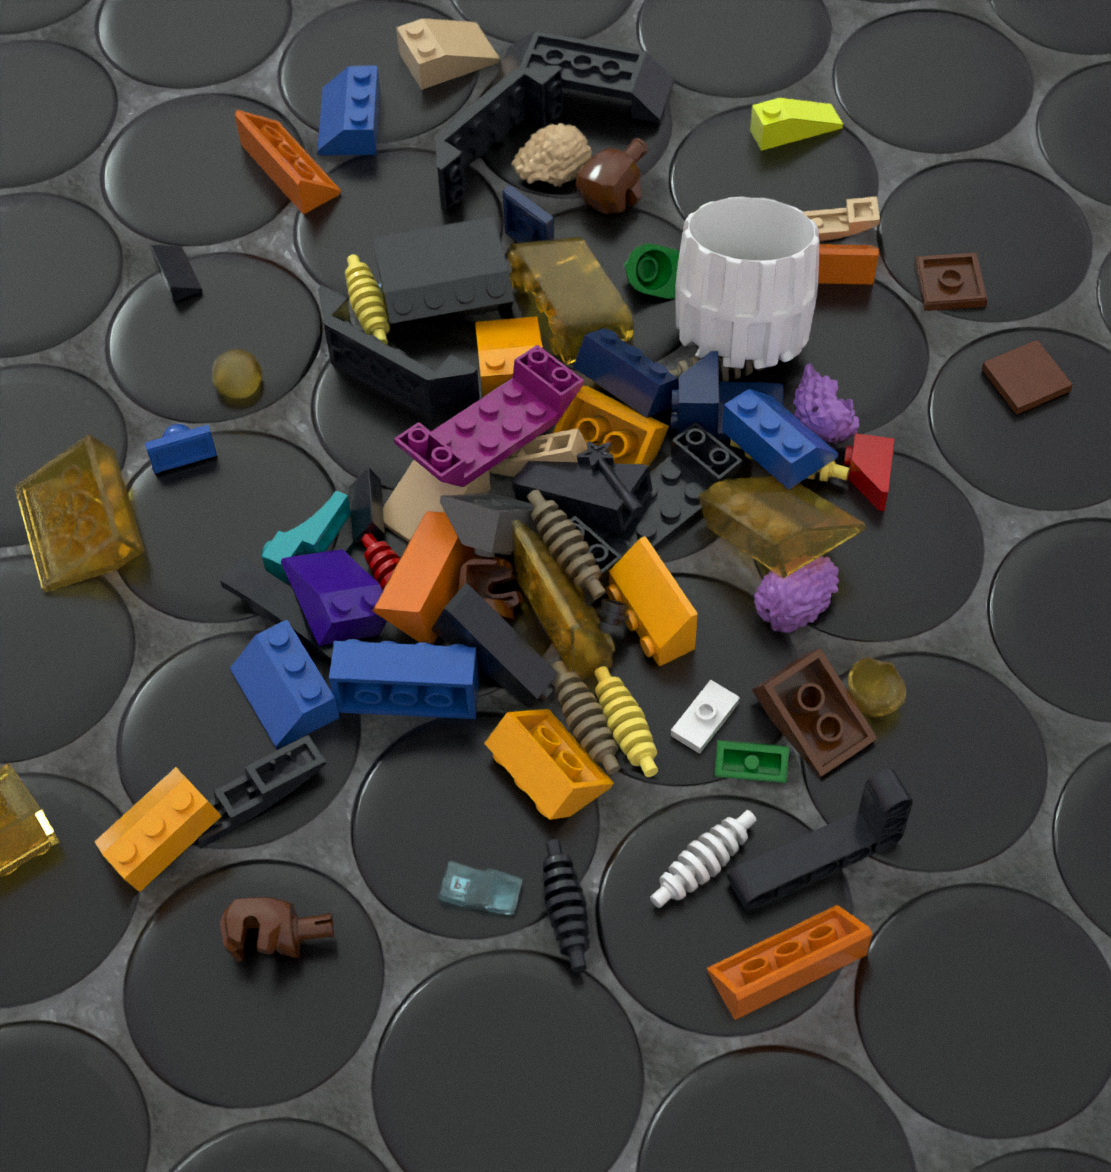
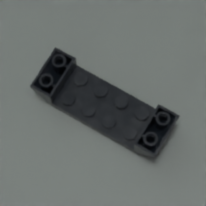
(596, 70)
(520, 94)
(390, 370)
(674, 503)

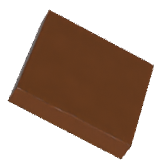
(950, 281)
(1026, 377)

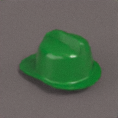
(653, 270)

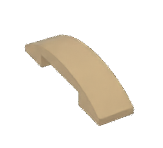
(843, 222)

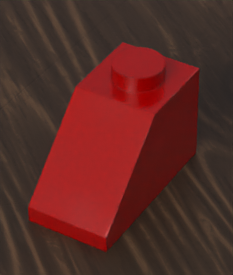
(871, 467)

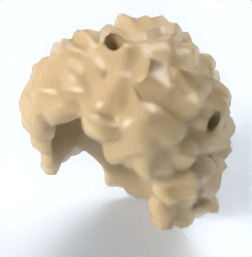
(553, 155)

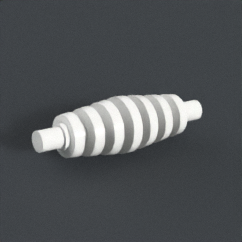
(703, 858)

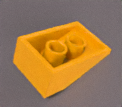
(500, 344)

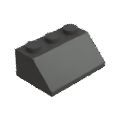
(486, 520)

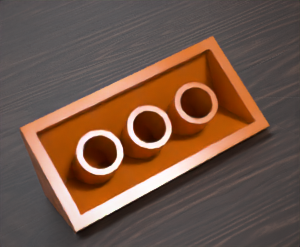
(285, 161)
(847, 264)
(424, 578)
(790, 960)

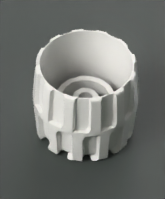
(747, 281)

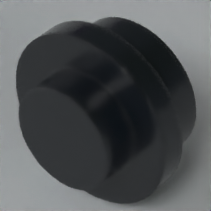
(612, 612)

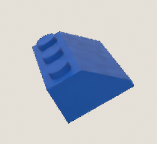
(350, 113)
(775, 437)
(284, 685)

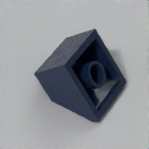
(697, 396)

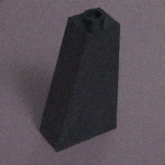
(585, 492)
(498, 646)

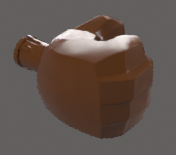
(612, 178)
(483, 574)
(277, 926)

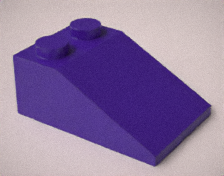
(335, 595)

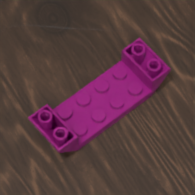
(497, 422)

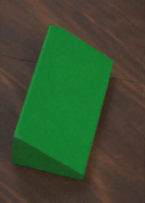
(751, 761)

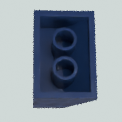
(626, 372)

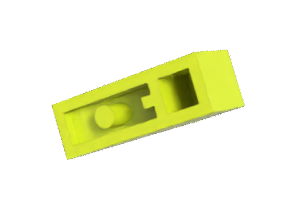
(791, 120)

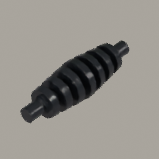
(566, 905)

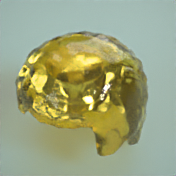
(237, 373)
(876, 687)

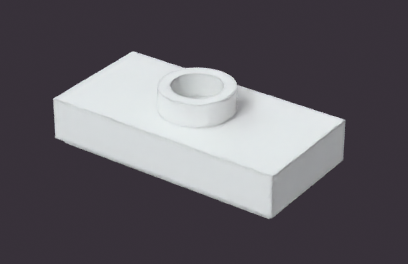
(705, 716)

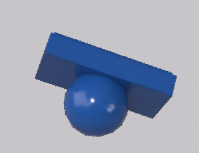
(180, 447)

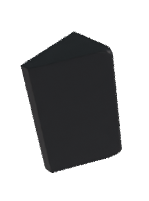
(175, 271)
(366, 506)

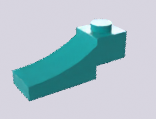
(309, 537)

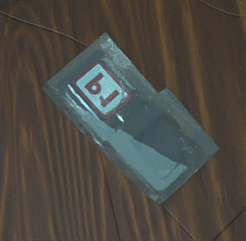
(480, 890)

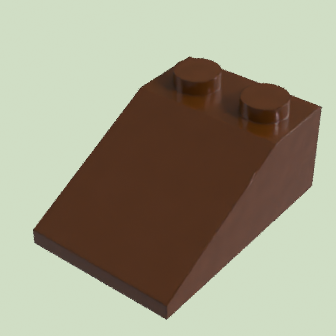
(815, 712)

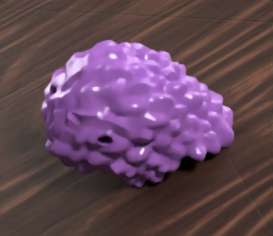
(821, 410)
(798, 597)

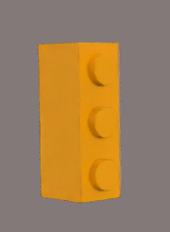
(607, 420)
(654, 602)
(547, 762)
(157, 829)

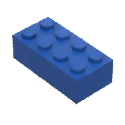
(405, 679)

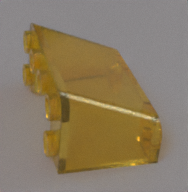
(570, 291)

